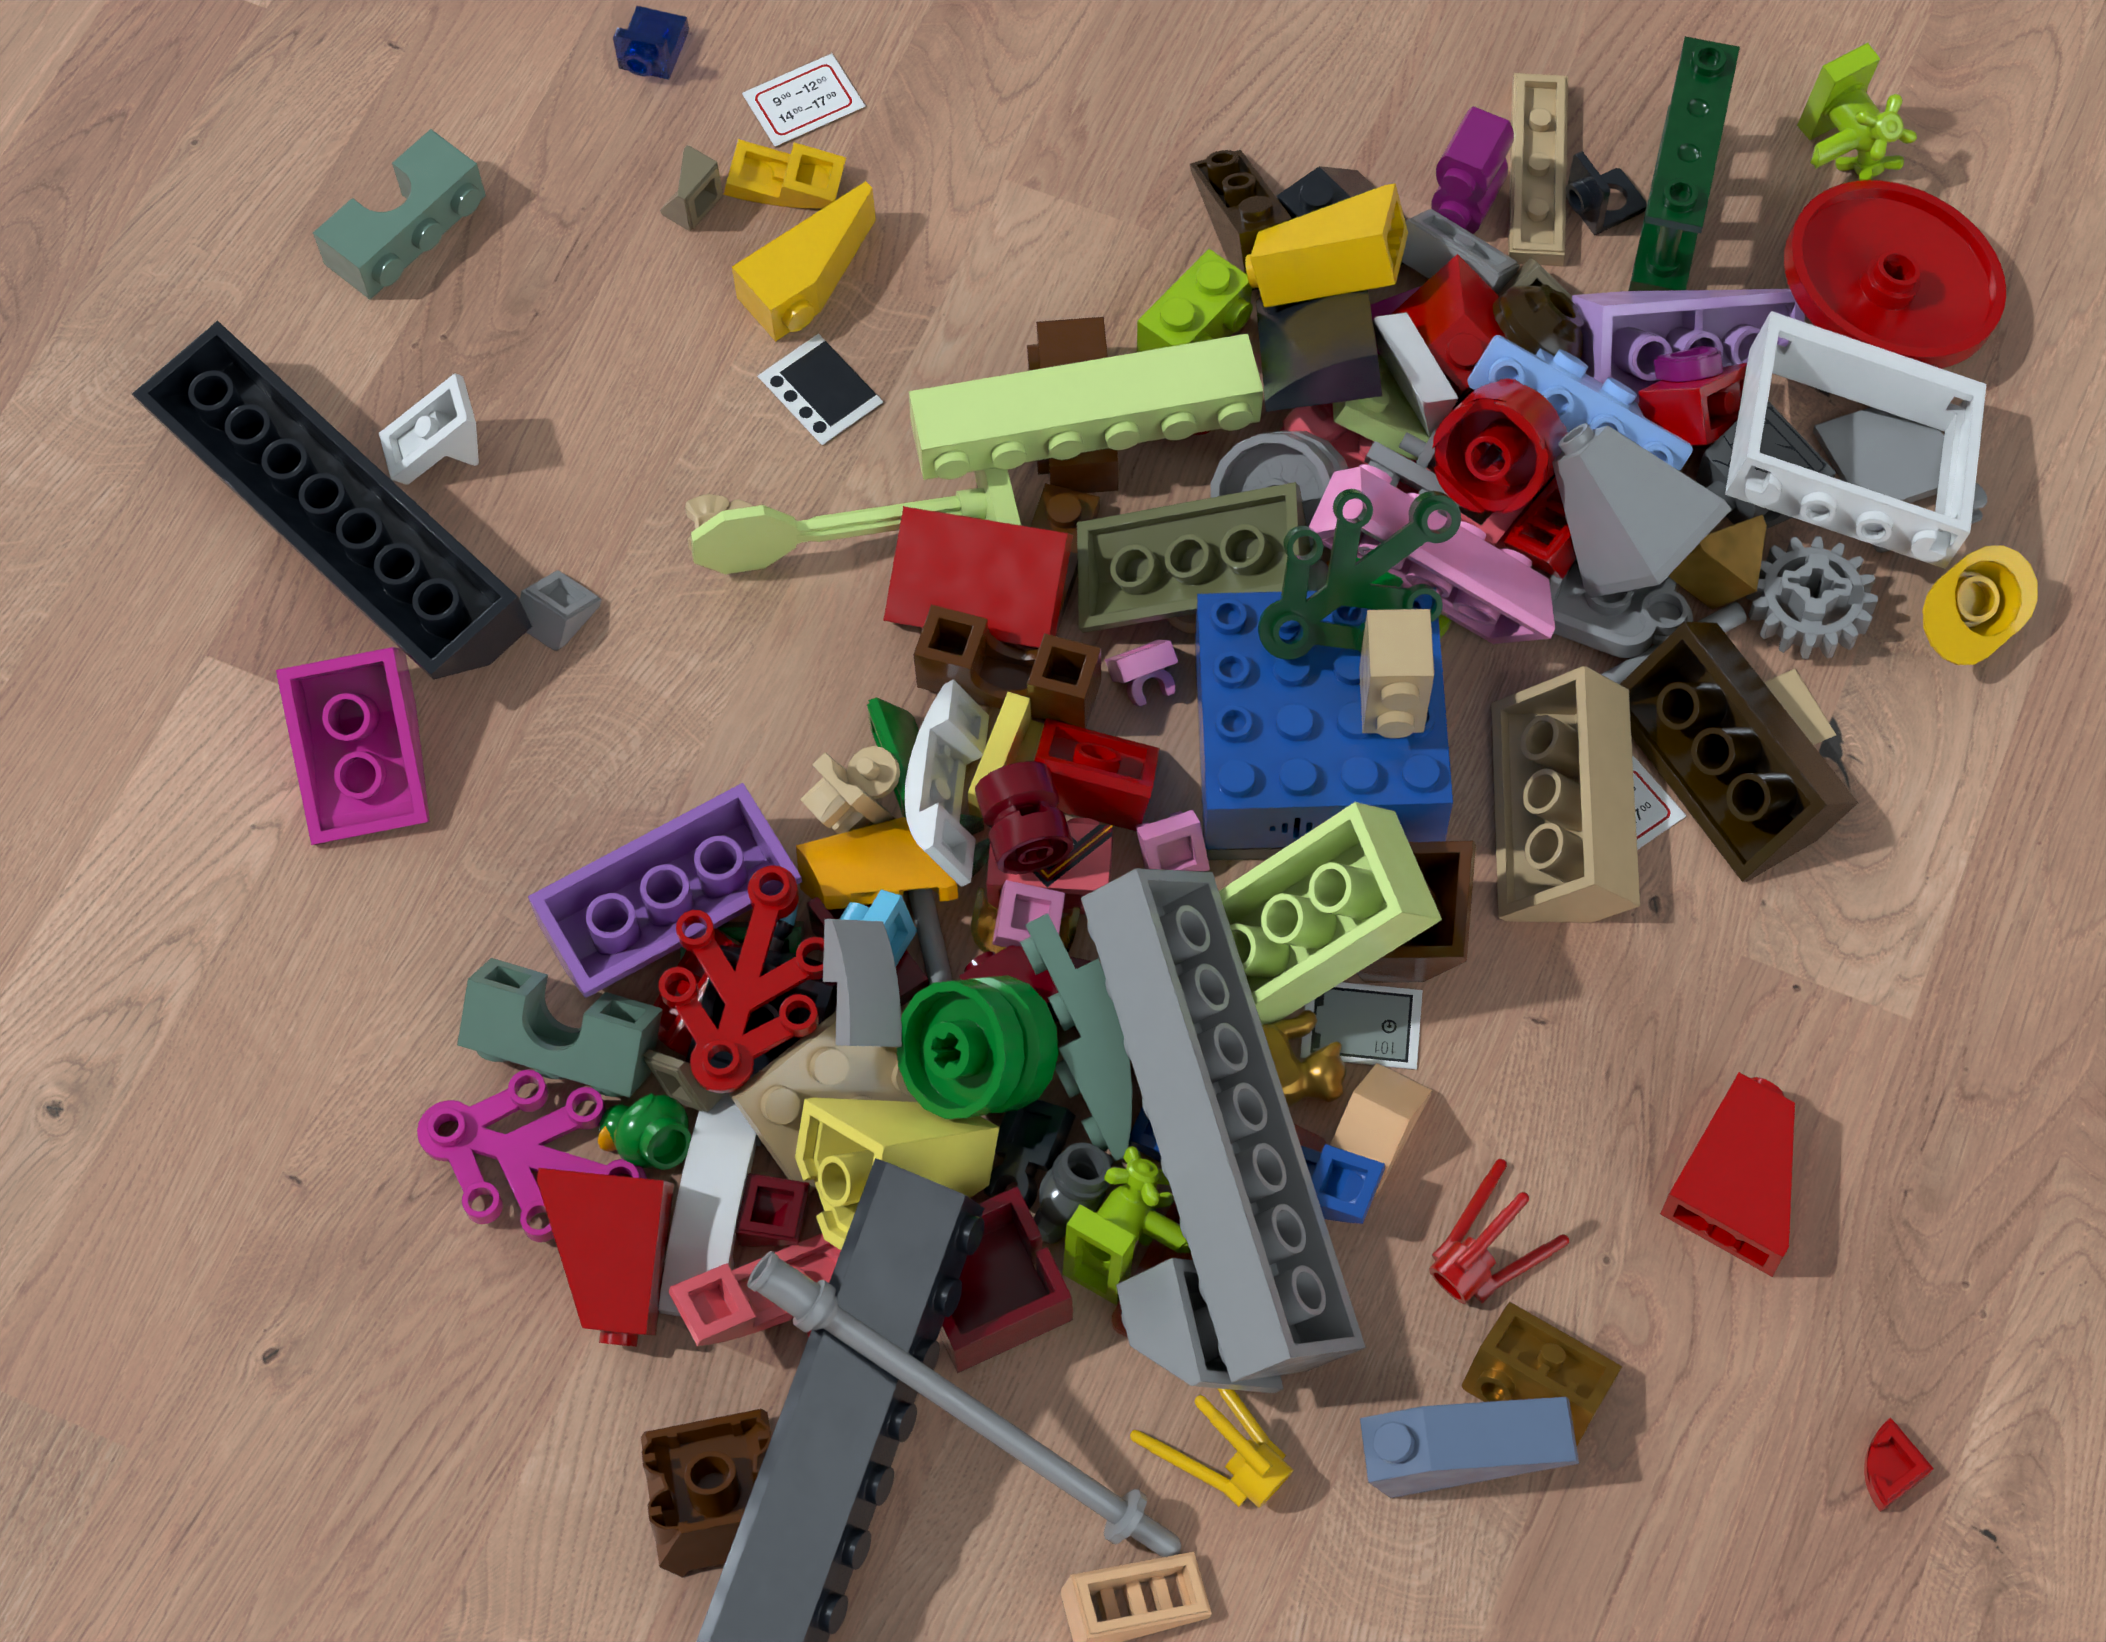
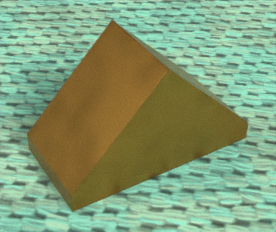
(1724, 564)

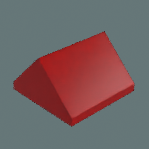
(1098, 773)

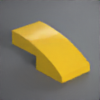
(782, 179)

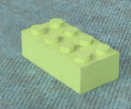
(1326, 908)

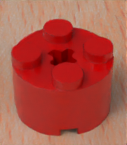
(1518, 423)

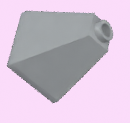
(1628, 510)

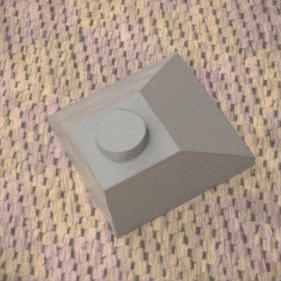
(1174, 1327)

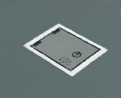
(1369, 1023)

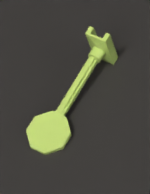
(761, 535)

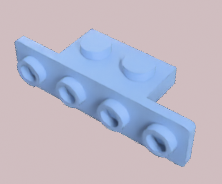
(1578, 396)

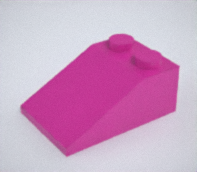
(355, 744)

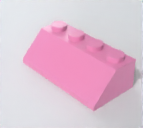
(1479, 584)

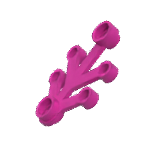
(516, 1151)

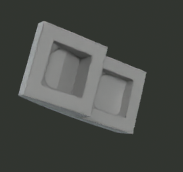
(867, 983)

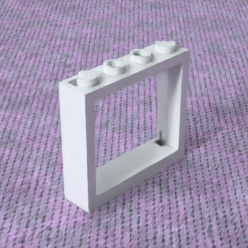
(1882, 382)

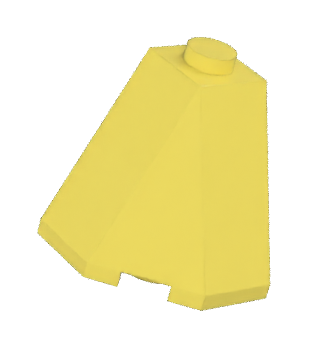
(846, 1135)

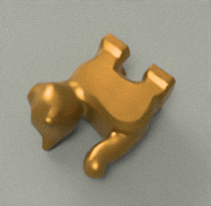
(1318, 1075)

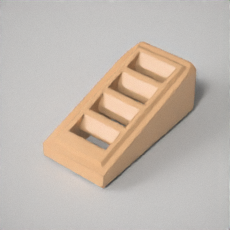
(1080, 1611)

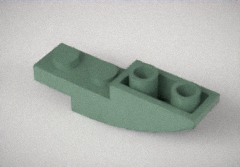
(1097, 1059)

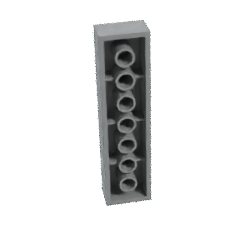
(1221, 1124)

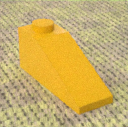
(799, 270)

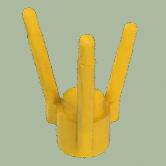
(1256, 1466)

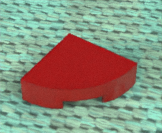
(1892, 1465)

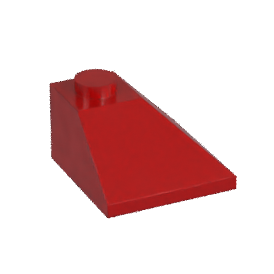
(1454, 320)

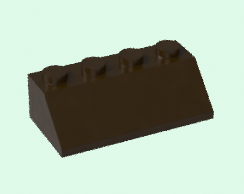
(1731, 750)

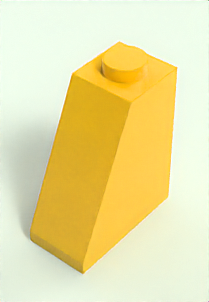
(1331, 250)

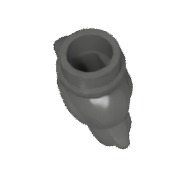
(1072, 1181)

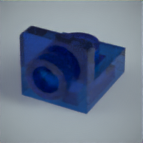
(651, 42)

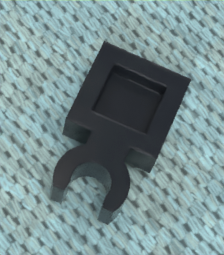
(1029, 1142)

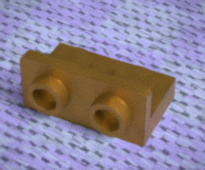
(1537, 1361)

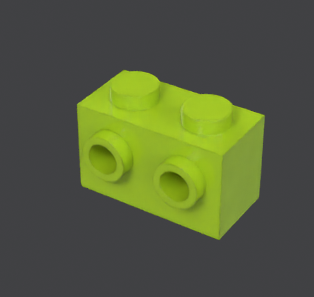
(1200, 306)

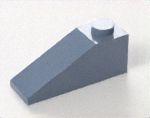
(1466, 1443)

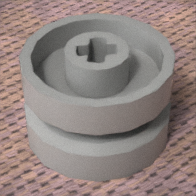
(1280, 460)

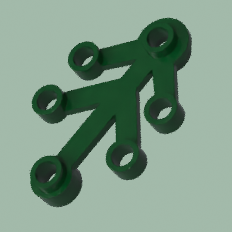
(1349, 580)

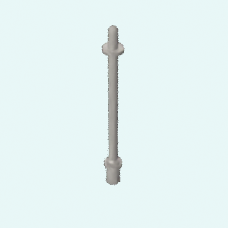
(817, 1308)

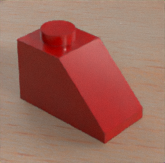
(1697, 408)

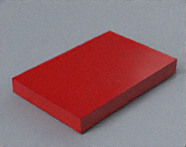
(979, 569)

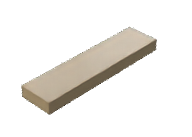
(1538, 169)

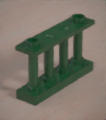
(1684, 166)

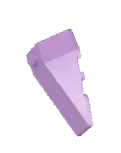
(1634, 327)

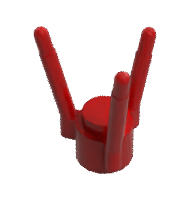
(1466, 1266)

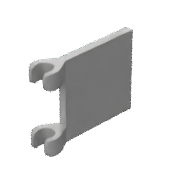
(1888, 456)

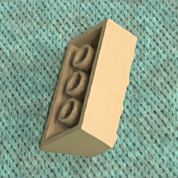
(1565, 801)

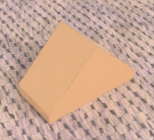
(1381, 1117)

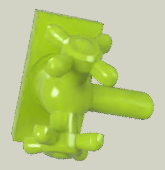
(1843, 102)
(1103, 1243)

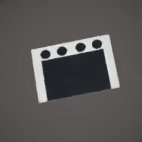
(820, 389)

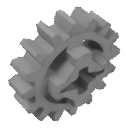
(1809, 589)

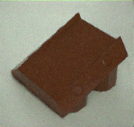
(701, 1485)

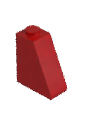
(1741, 1176)
(610, 1247)

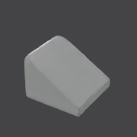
(557, 608)

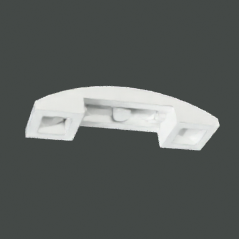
(947, 741)
(709, 1197)

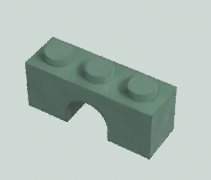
(375, 247)
(510, 1022)

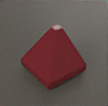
(771, 1211)

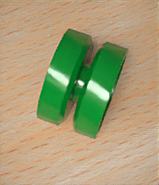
(977, 1046)

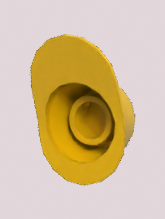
(1979, 604)

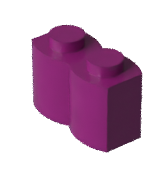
(1473, 168)

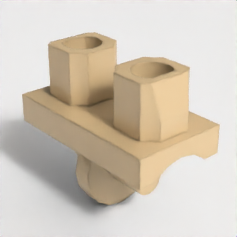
(847, 796)

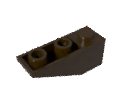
(1236, 202)

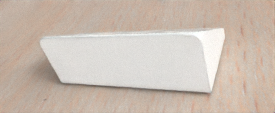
(1414, 369)

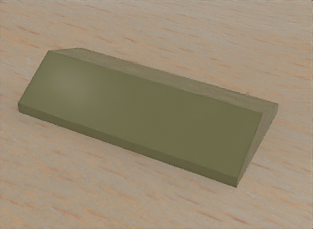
(1161, 557)

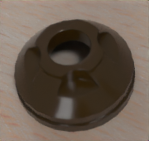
(1540, 319)

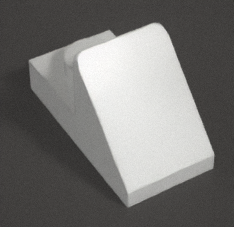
(430, 430)

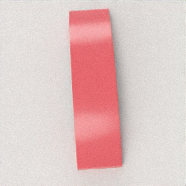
(723, 1308)

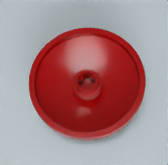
(1895, 271)

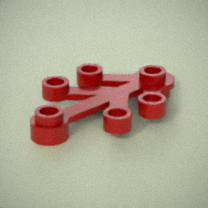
(743, 988)

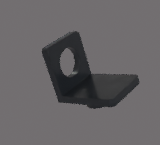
(1590, 193)

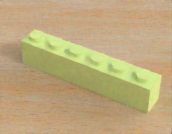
(1086, 407)

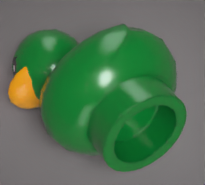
(648, 1132)

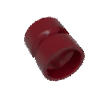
(1023, 815)

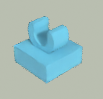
(895, 916)

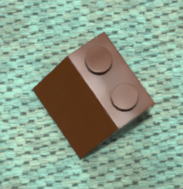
(1449, 876)

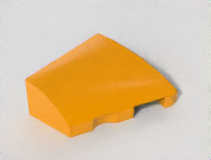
(866, 860)

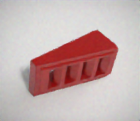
(1536, 522)

